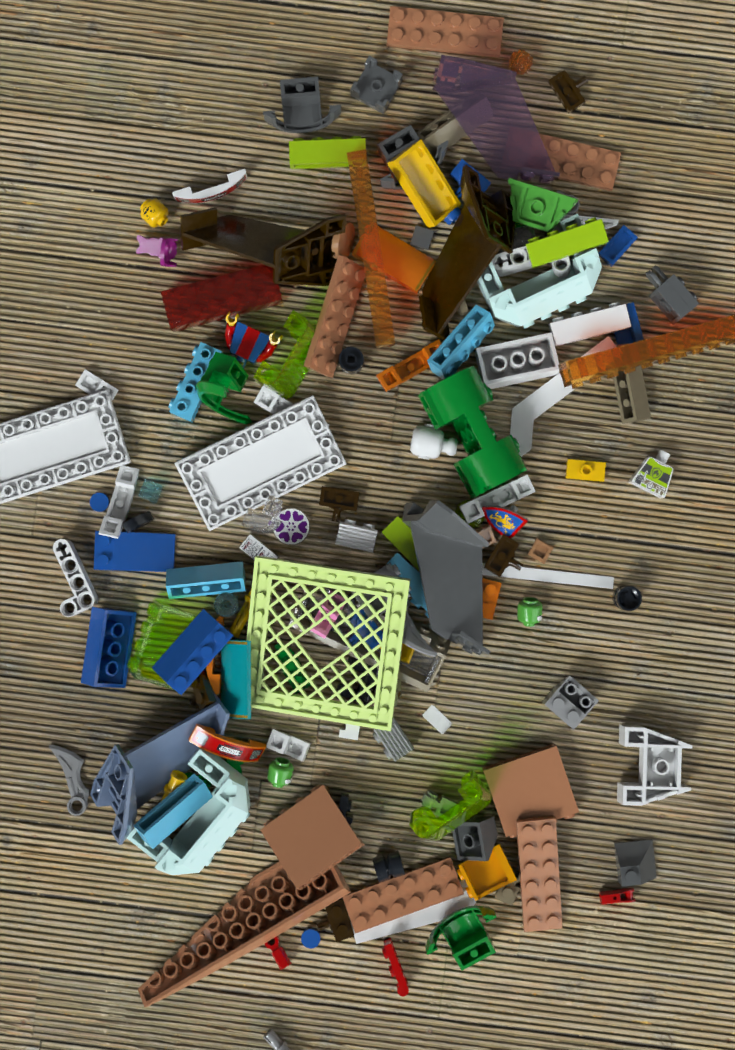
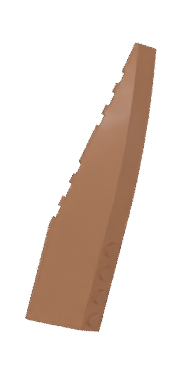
(249, 920)

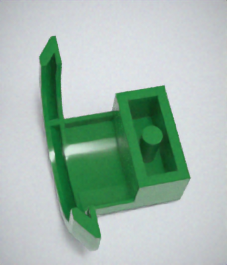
(222, 374)
(465, 935)

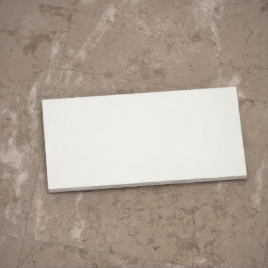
(60, 446)
(260, 462)

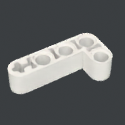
(516, 267)
(71, 576)

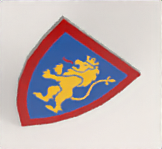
(504, 520)

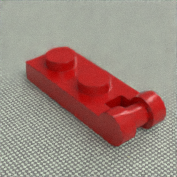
(395, 967)

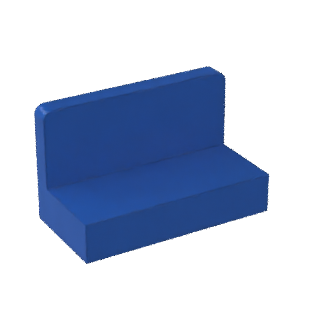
(633, 333)

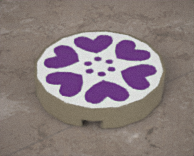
(294, 526)

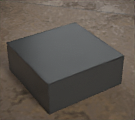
(421, 237)

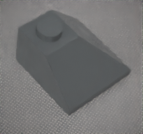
(475, 838)
(635, 862)

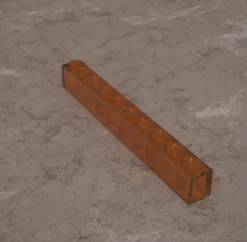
(371, 248)
(648, 351)

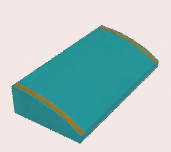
(236, 678)

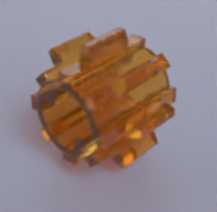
(520, 62)

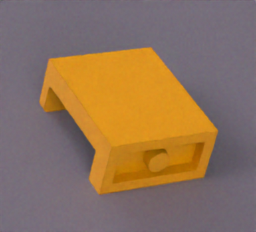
(486, 876)

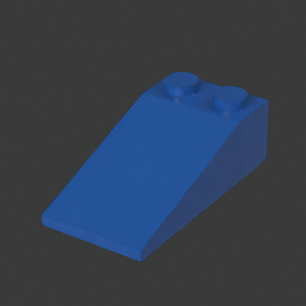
(135, 552)

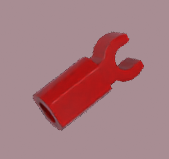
(279, 954)

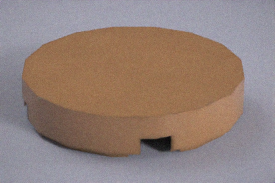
(343, 243)

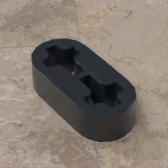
(138, 521)

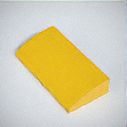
(424, 183)

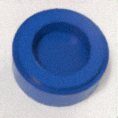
(452, 216)
(99, 502)
(310, 938)

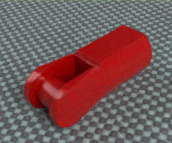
(613, 896)

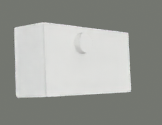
(517, 361)

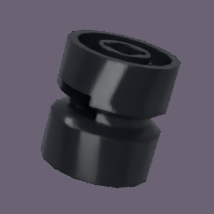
(351, 360)
(627, 598)
(388, 866)

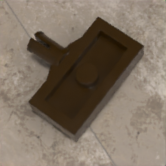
(568, 90)
(339, 500)
(503, 556)
(202, 691)
(337, 921)

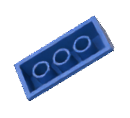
(108, 647)
(192, 651)

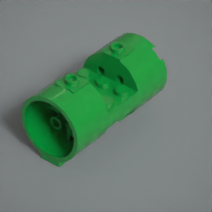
(459, 402)

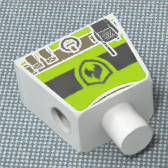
(653, 475)

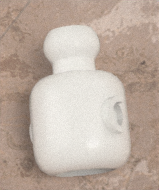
(429, 443)

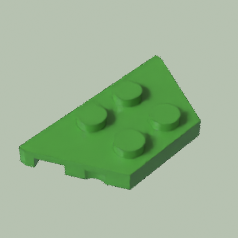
(538, 206)

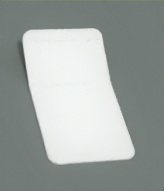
(437, 719)

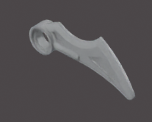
(414, 639)
(71, 765)

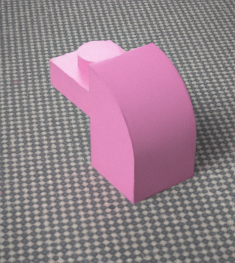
(324, 627)

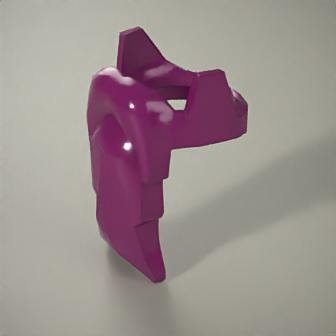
(162, 247)

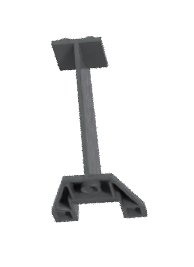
(449, 572)

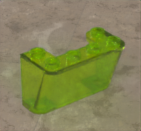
(289, 377)
(158, 633)
(430, 827)

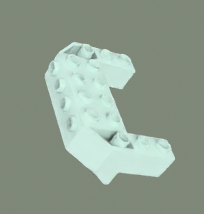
(545, 292)
(208, 826)

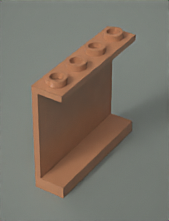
(530, 788)
(311, 837)

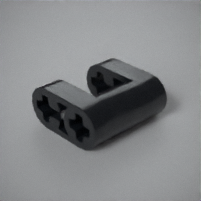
(367, 679)

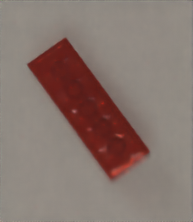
(215, 297)

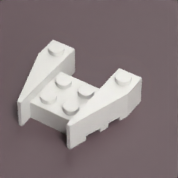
(658, 766)

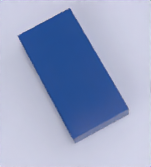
(617, 245)

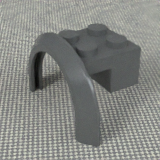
(301, 107)
(396, 144)

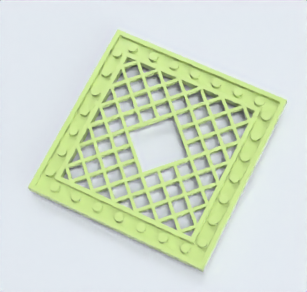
(323, 708)

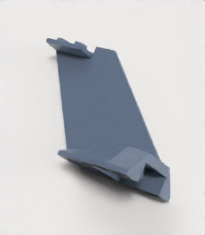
(140, 774)

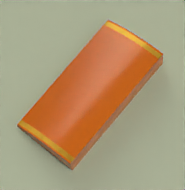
(401, 261)

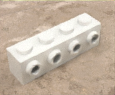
(589, 325)

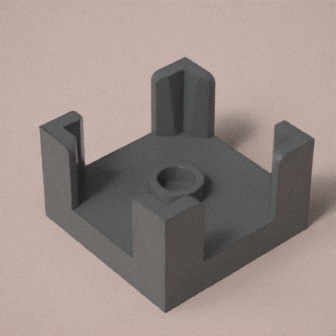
(376, 86)

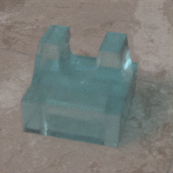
(150, 491)

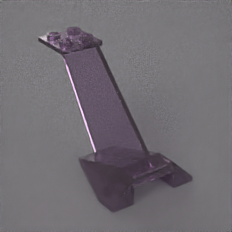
(494, 117)

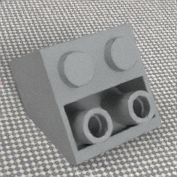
(570, 701)

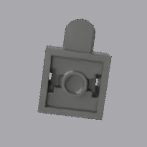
(671, 295)

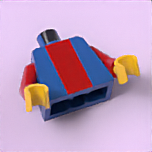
(248, 343)

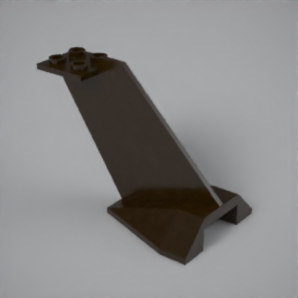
(474, 241)
(293, 253)

